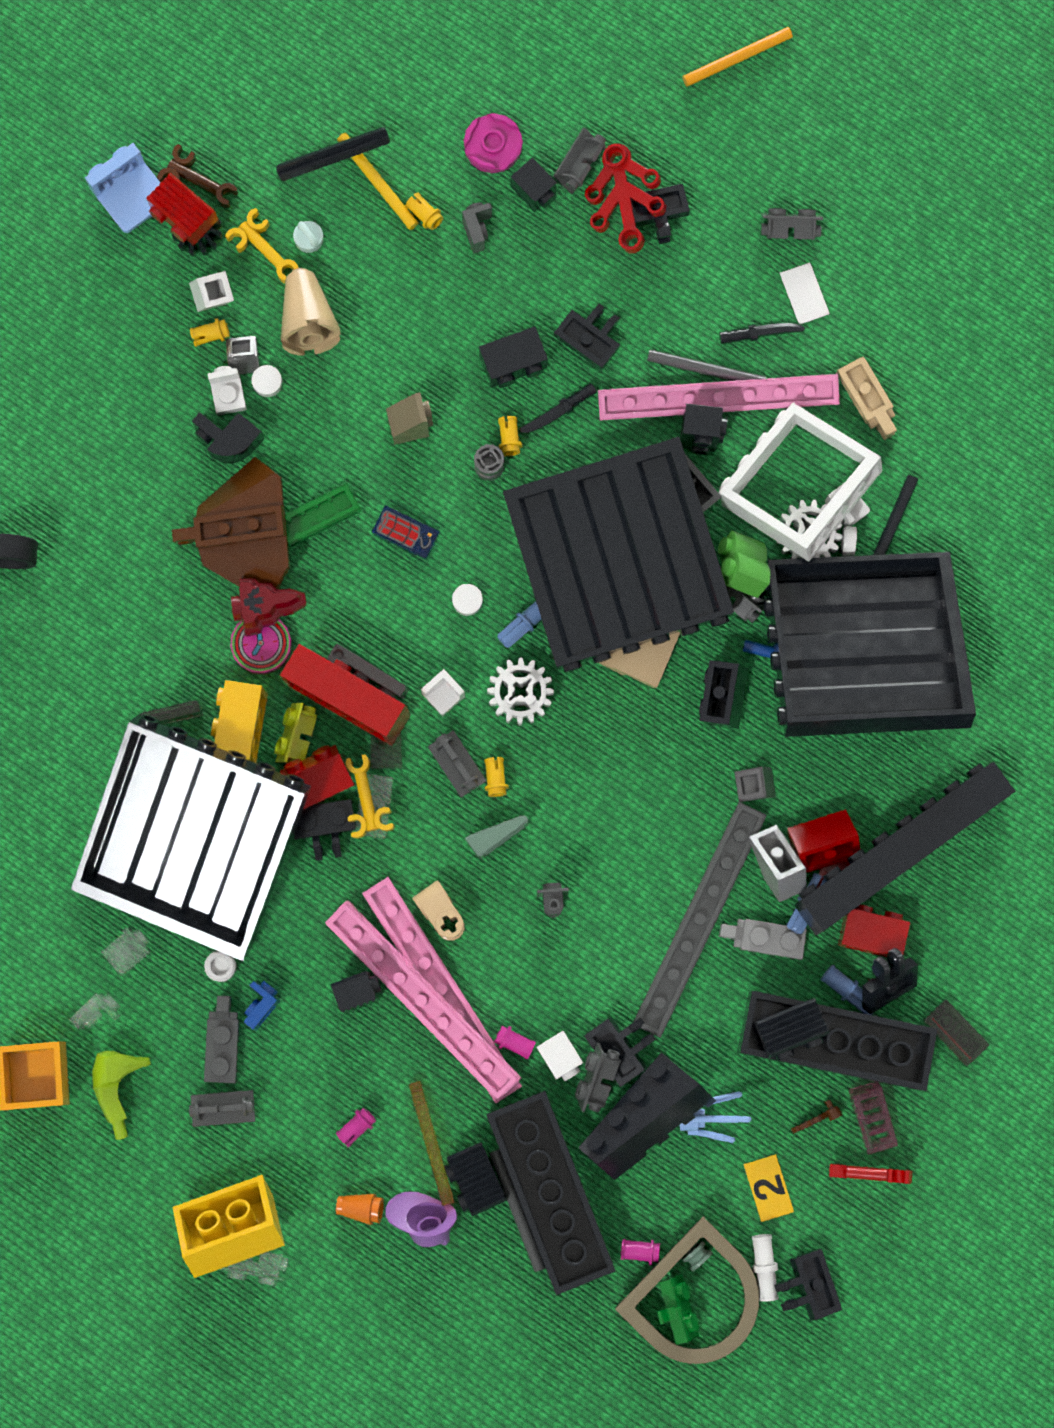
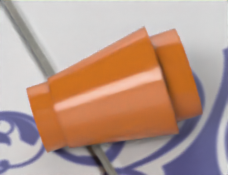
(362, 1208)

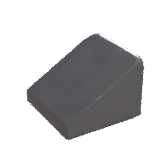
(242, 354)
(755, 784)

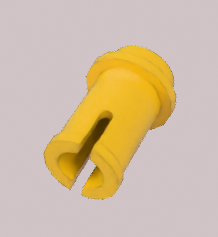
(424, 211)
(210, 332)
(510, 441)
(495, 777)

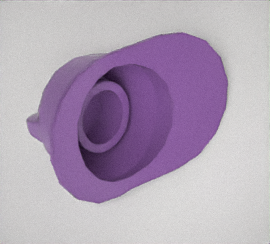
(422, 1218)

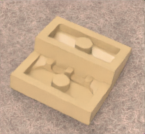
(645, 664)

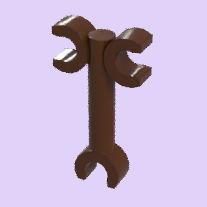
(180, 168)

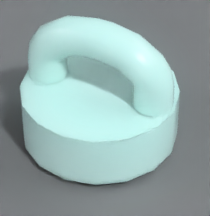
(308, 236)

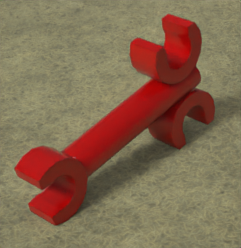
(871, 1173)

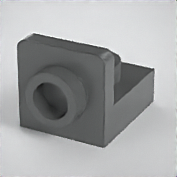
(474, 228)

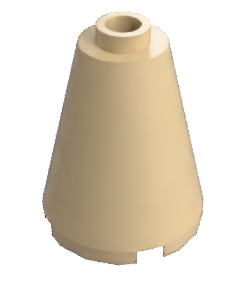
(307, 315)

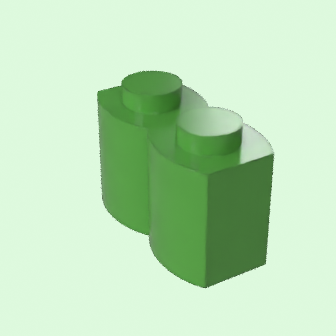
(744, 563)

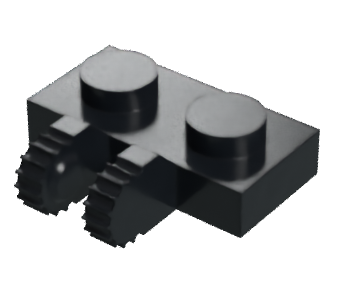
(587, 339)
(323, 821)
(889, 982)
(612, 1038)
(814, 1284)

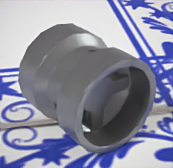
(488, 468)

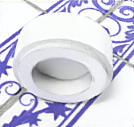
(267, 381)
(848, 541)
(467, 599)
(220, 966)

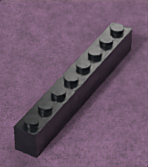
(903, 848)

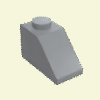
(778, 863)

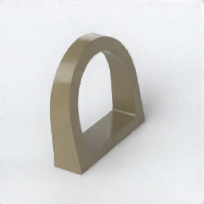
(628, 1310)

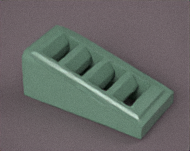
(491, 838)

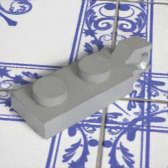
(765, 938)

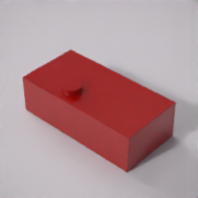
(345, 694)

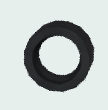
(17, 552)

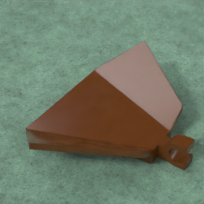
(243, 527)

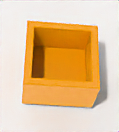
(33, 1076)

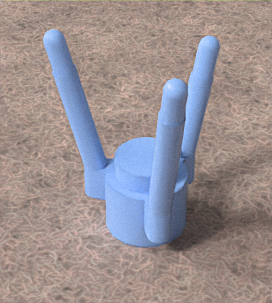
(700, 1119)

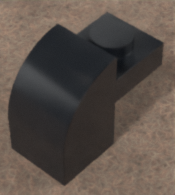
(233, 443)

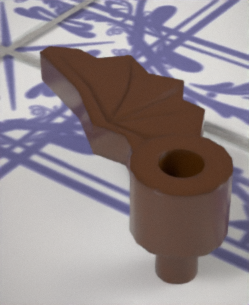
(832, 1113)

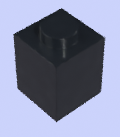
(534, 185)

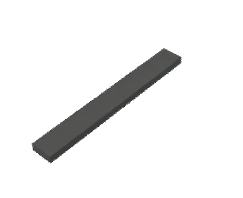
(699, 919)

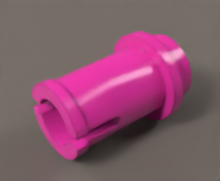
(514, 1042)
(356, 1126)
(640, 1251)

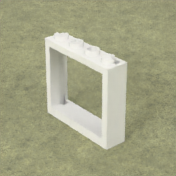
(834, 512)

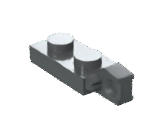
(368, 672)
(222, 1043)

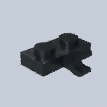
(676, 207)

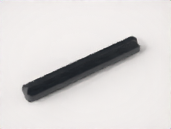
(333, 154)

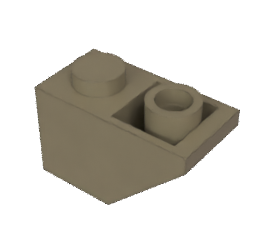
(409, 419)

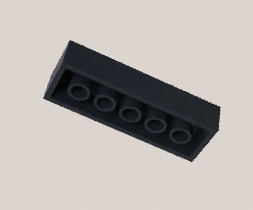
(856, 1046)
(550, 1192)

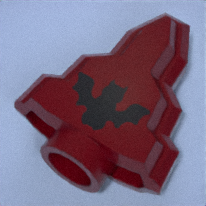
(263, 605)

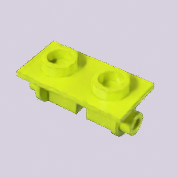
(296, 723)

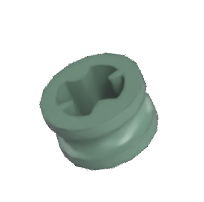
(697, 1256)

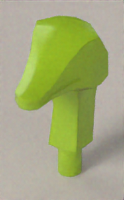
(106, 1075)

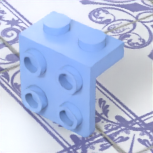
(123, 187)

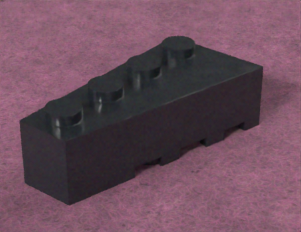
(645, 1116)

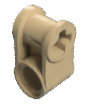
(438, 907)

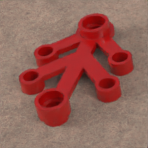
(622, 194)

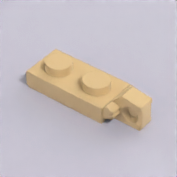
(868, 396)

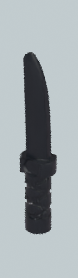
(753, 332)
(565, 407)

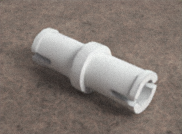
(765, 1267)

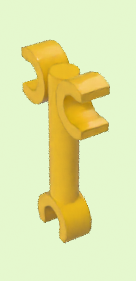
(250, 231)
(370, 821)

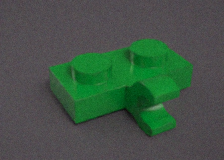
(678, 1309)

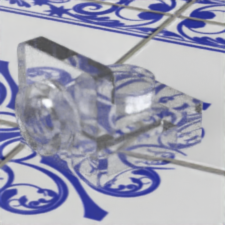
(127, 950)
(90, 1012)

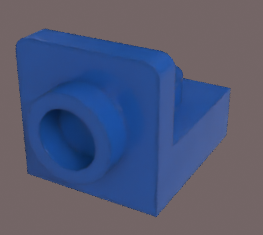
(260, 1010)

